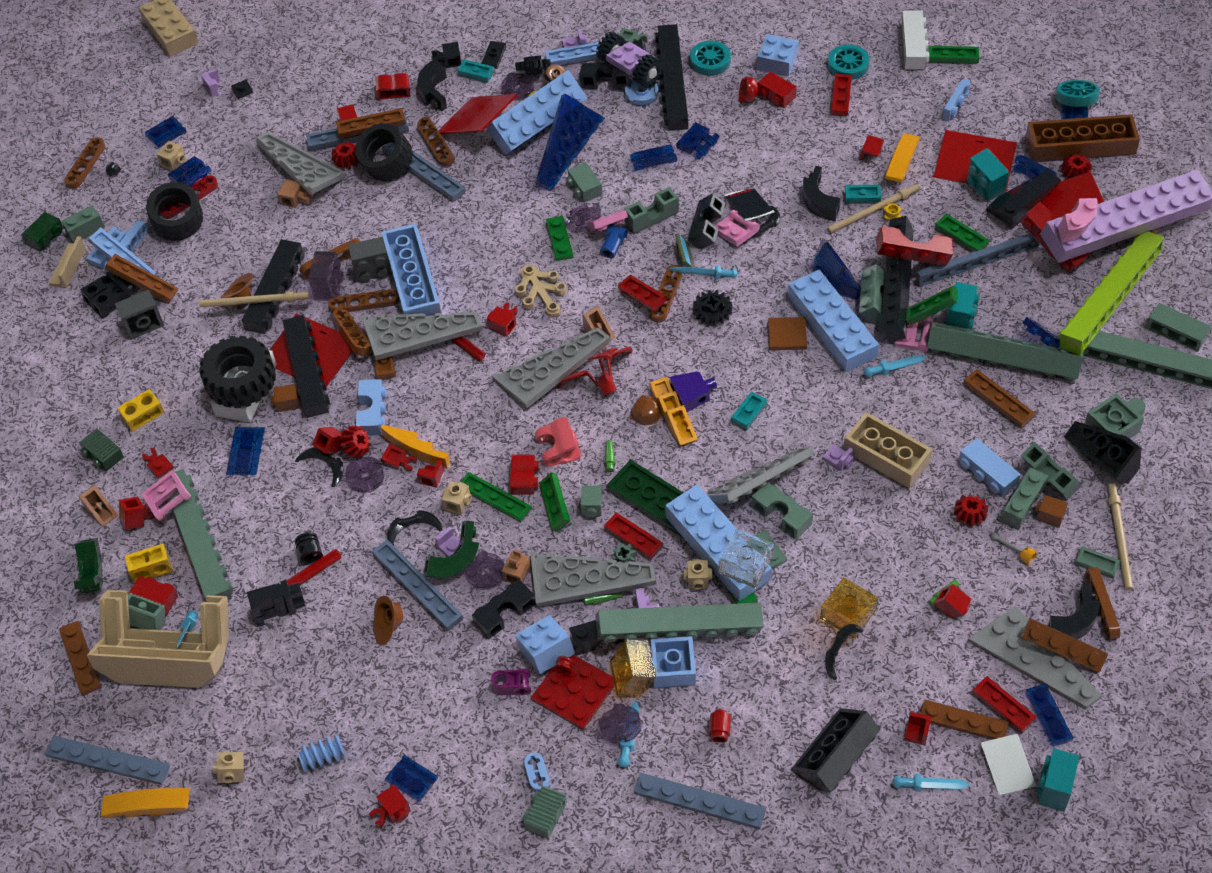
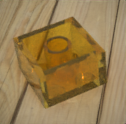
(849, 605)
(632, 668)

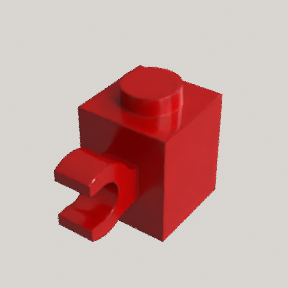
(502, 320)
(133, 512)
(391, 805)

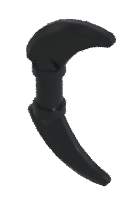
(772, 221)
(335, 463)
(421, 516)
(831, 654)

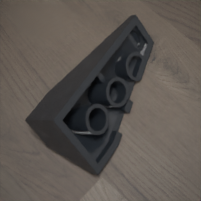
(1018, 201)
(1109, 450)

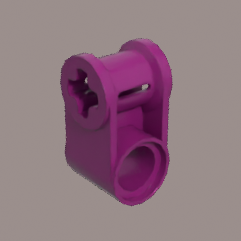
(512, 682)

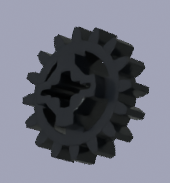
(532, 65)
(705, 312)

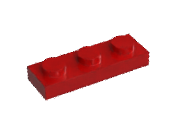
(841, 95)
(642, 293)
(634, 535)
(1004, 704)

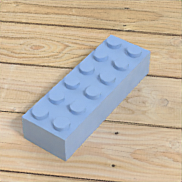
(533, 113)
(411, 271)
(833, 320)
(708, 534)

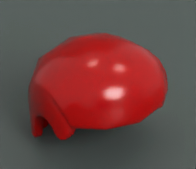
(748, 89)

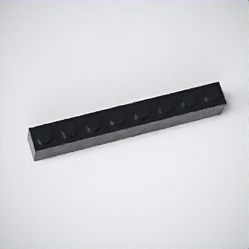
(673, 80)
(897, 288)

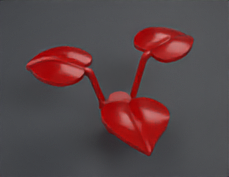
(606, 380)

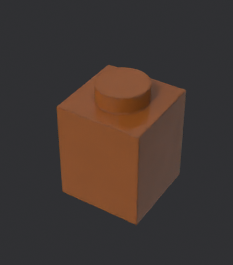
(285, 398)
(1051, 511)

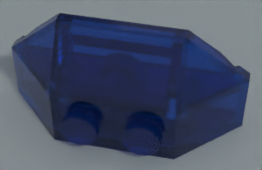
(836, 271)

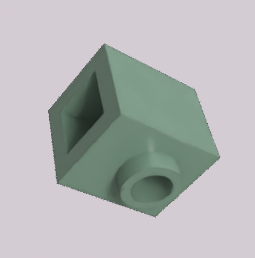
(591, 501)

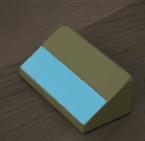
(684, 252)

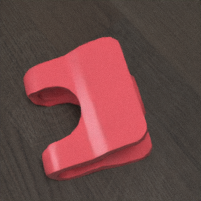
(565, 440)

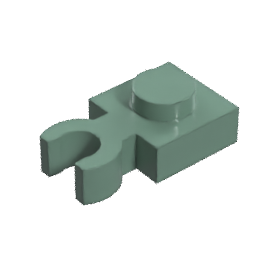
(631, 35)

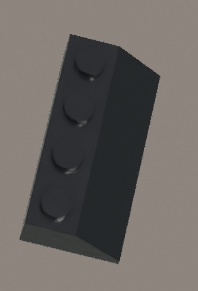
(836, 748)

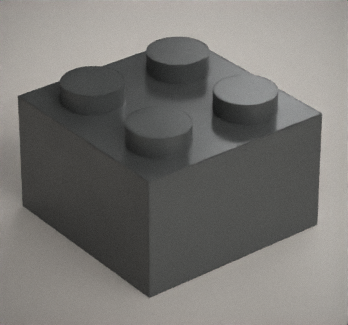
(369, 259)
(139, 314)

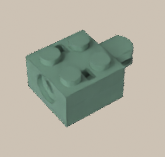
(1118, 415)

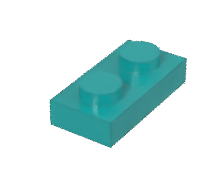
(476, 70)
(862, 193)
(749, 410)

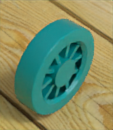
(710, 61)
(849, 63)
(1077, 93)

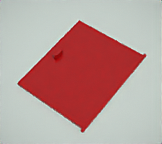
(477, 114)
(960, 147)
(1067, 192)
(331, 349)

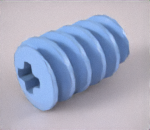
(320, 753)

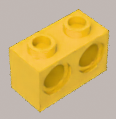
(140, 410)
(149, 562)

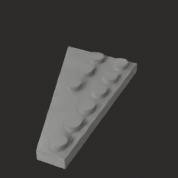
(305, 168)
(413, 331)
(547, 369)
(744, 483)
(578, 577)
(1005, 642)

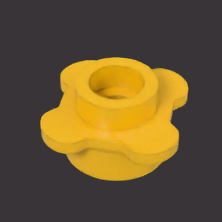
(892, 208)

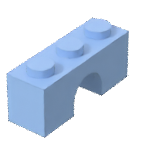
(372, 394)

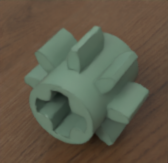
(624, 550)

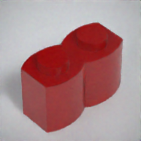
(392, 86)
(523, 475)

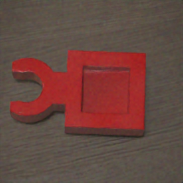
(396, 456)
(157, 464)

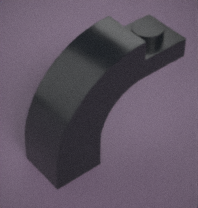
(427, 80)
(815, 200)
(1082, 621)

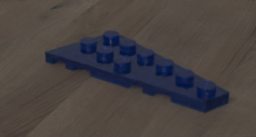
(566, 139)

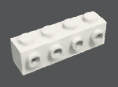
(914, 39)

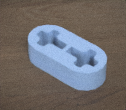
(531, 773)

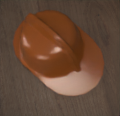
(239, 288)
(645, 411)
(387, 618)

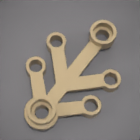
(540, 288)

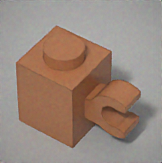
(292, 193)
(516, 567)

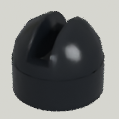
(112, 169)

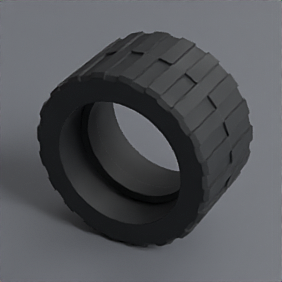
(395, 163)
(174, 193)

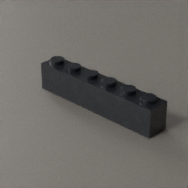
(274, 281)
(305, 366)

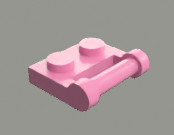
(601, 224)
(733, 232)
(910, 342)
(163, 490)

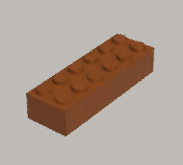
(1084, 136)

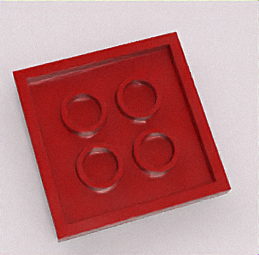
(574, 695)

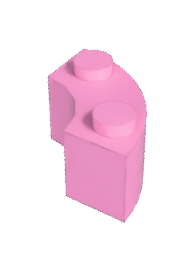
(1078, 221)

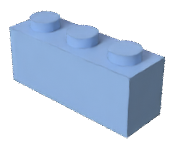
(989, 467)

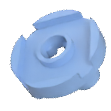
(636, 97)

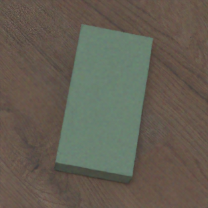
(1089, 558)

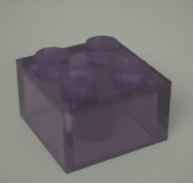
(325, 276)

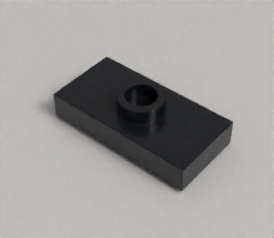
(494, 54)

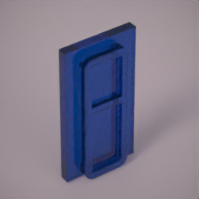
(245, 451)

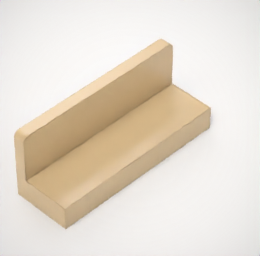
(68, 264)

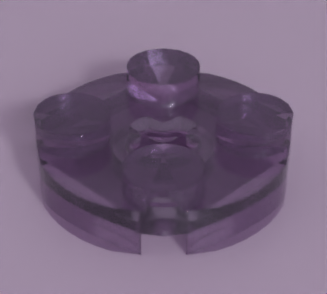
(512, 80)
(583, 213)
(368, 483)
(486, 581)
(615, 716)

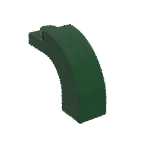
(89, 565)
(444, 567)

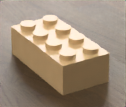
(168, 26)
(888, 450)

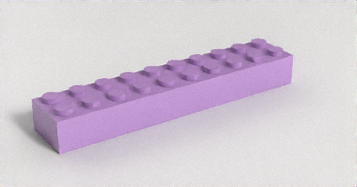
(1134, 215)

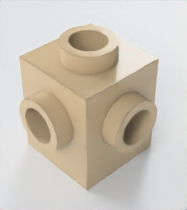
(171, 155)
(456, 497)
(697, 574)
(229, 767)

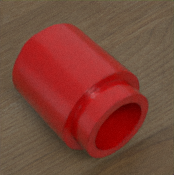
(720, 726)

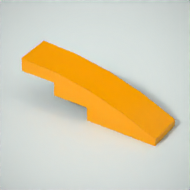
(902, 157)
(673, 412)
(418, 448)
(147, 801)

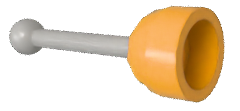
(1025, 554)

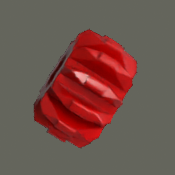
(344, 155)
(1075, 165)
(354, 441)
(971, 510)

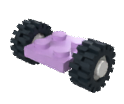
(630, 59)

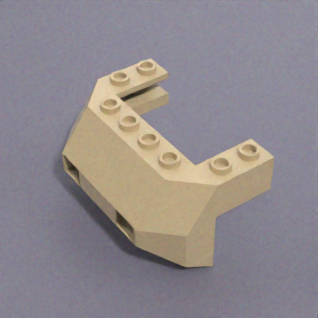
(152, 655)

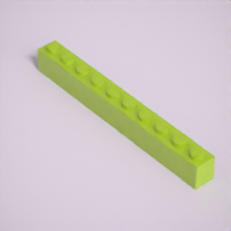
(1110, 292)

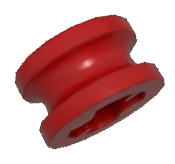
(564, 665)

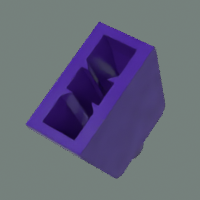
(692, 389)

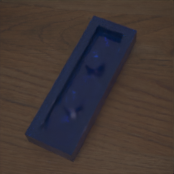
(1049, 714)

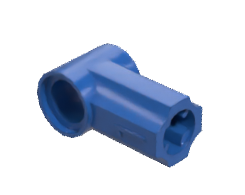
(614, 238)

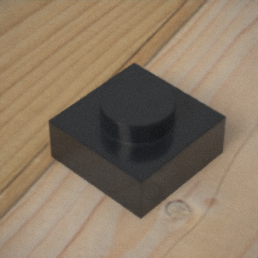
(242, 89)

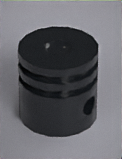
(307, 546)

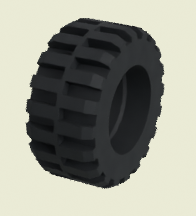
(243, 389)

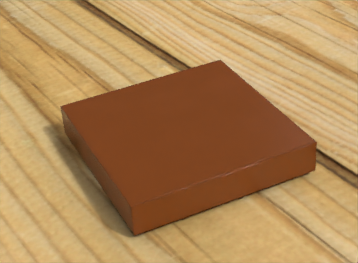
(787, 333)

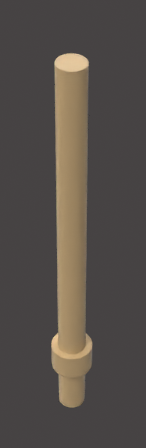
(901, 195)
(290, 296)
(1115, 503)

